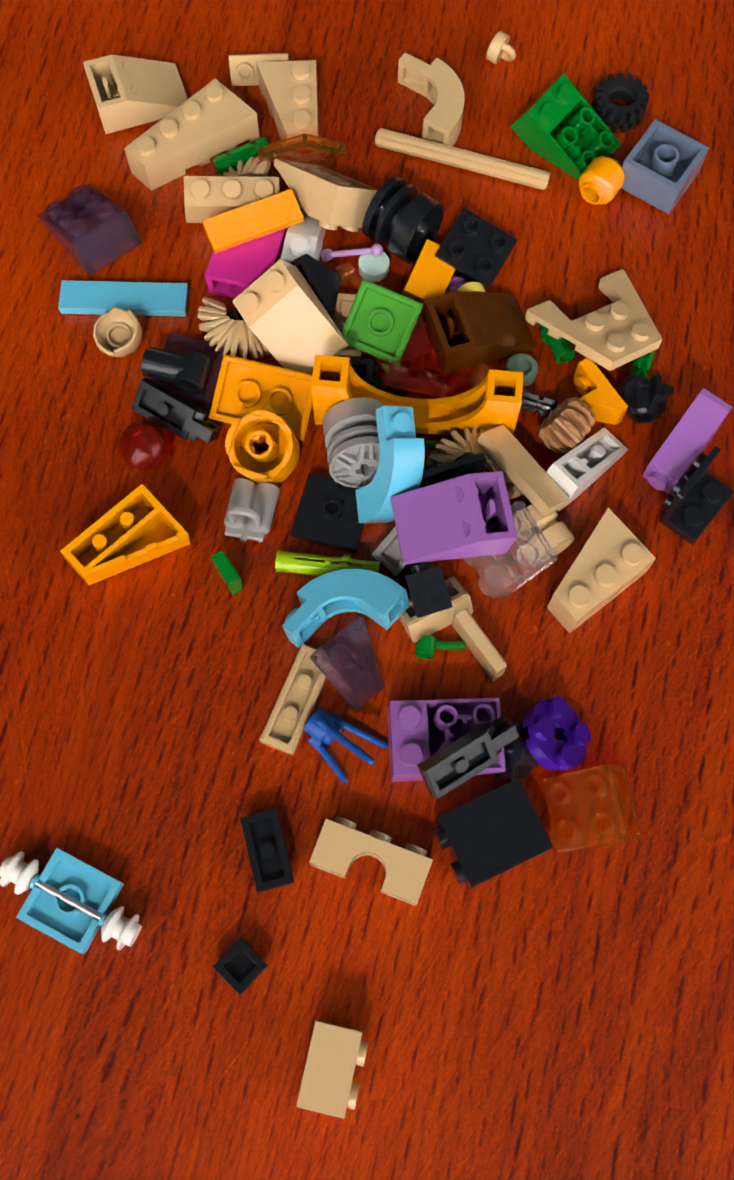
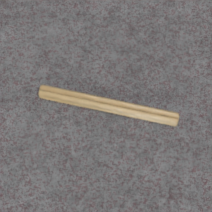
(462, 159)

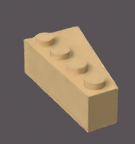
(192, 134)

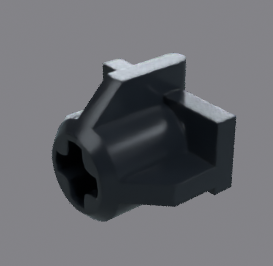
(645, 397)
(517, 756)

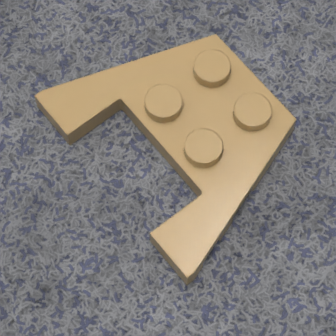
(607, 334)

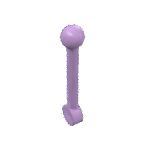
(328, 254)

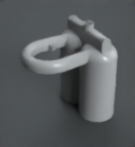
(250, 510)

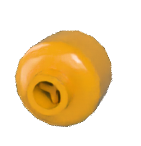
(601, 180)

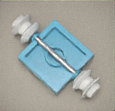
(70, 900)

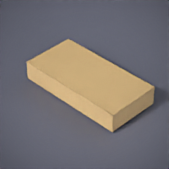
(479, 645)

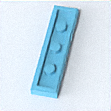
(139, 297)

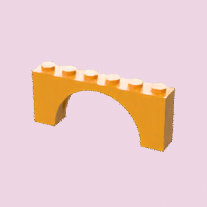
(486, 406)

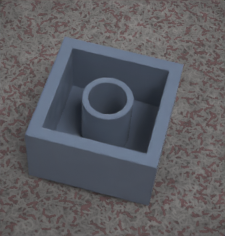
(662, 166)

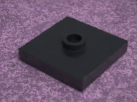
(328, 515)

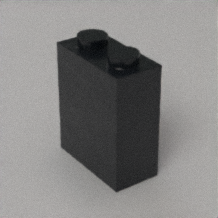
(492, 834)

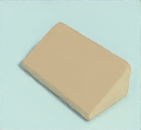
(434, 622)

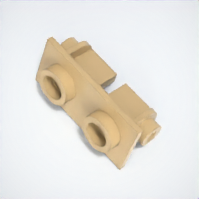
(244, 69)

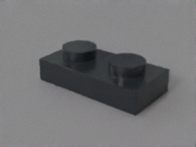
(267, 850)

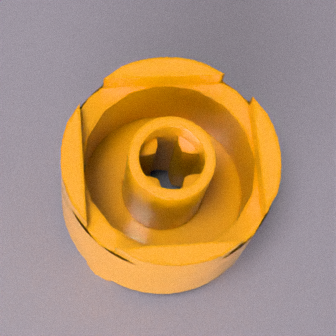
(258, 430)

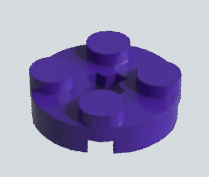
(553, 717)

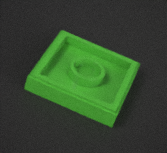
(381, 322)

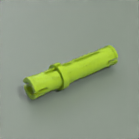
(319, 564)

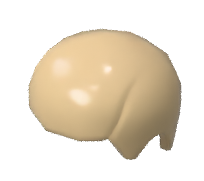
(118, 332)

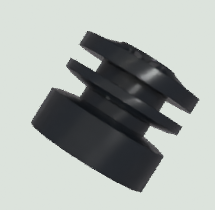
(402, 219)

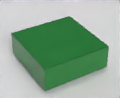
(227, 572)

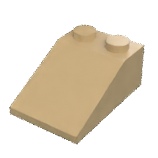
(327, 194)
(289, 318)

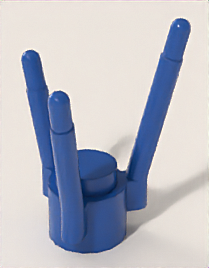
(328, 728)

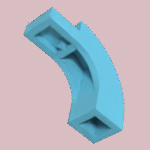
(398, 467)
(343, 592)

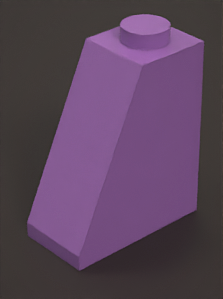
(686, 441)

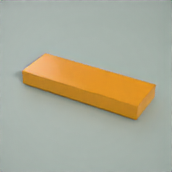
(253, 221)

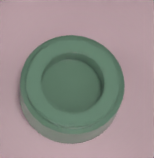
(523, 363)

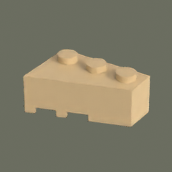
(290, 95)
(601, 571)

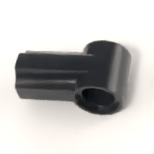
(186, 371)

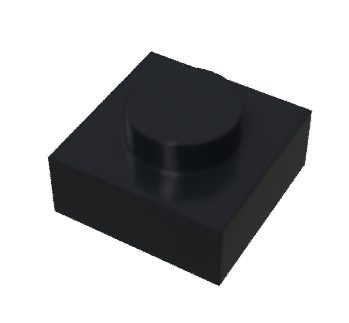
(240, 966)

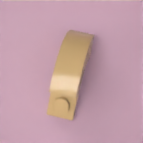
(442, 89)

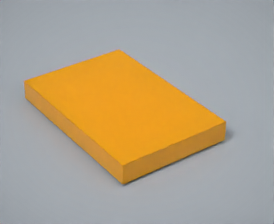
(254, 386)

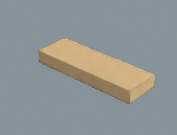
(523, 470)
(294, 703)

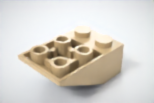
(133, 90)

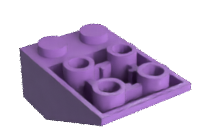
(454, 519)
(427, 726)

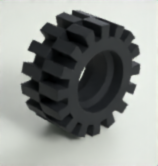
(624, 90)

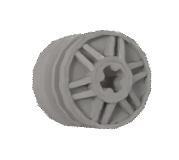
(352, 441)

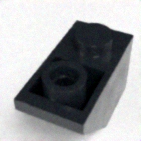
(427, 589)

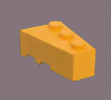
(125, 537)

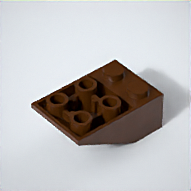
(475, 328)

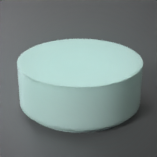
(374, 267)

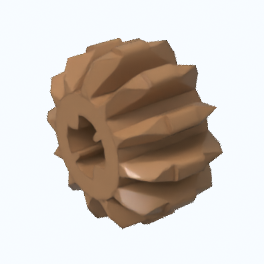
(566, 425)

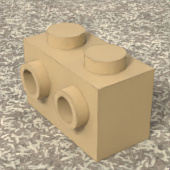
(330, 1069)

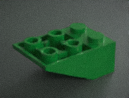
(565, 128)

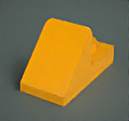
(598, 393)

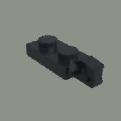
(173, 412)
(466, 756)

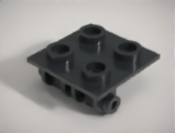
(476, 248)

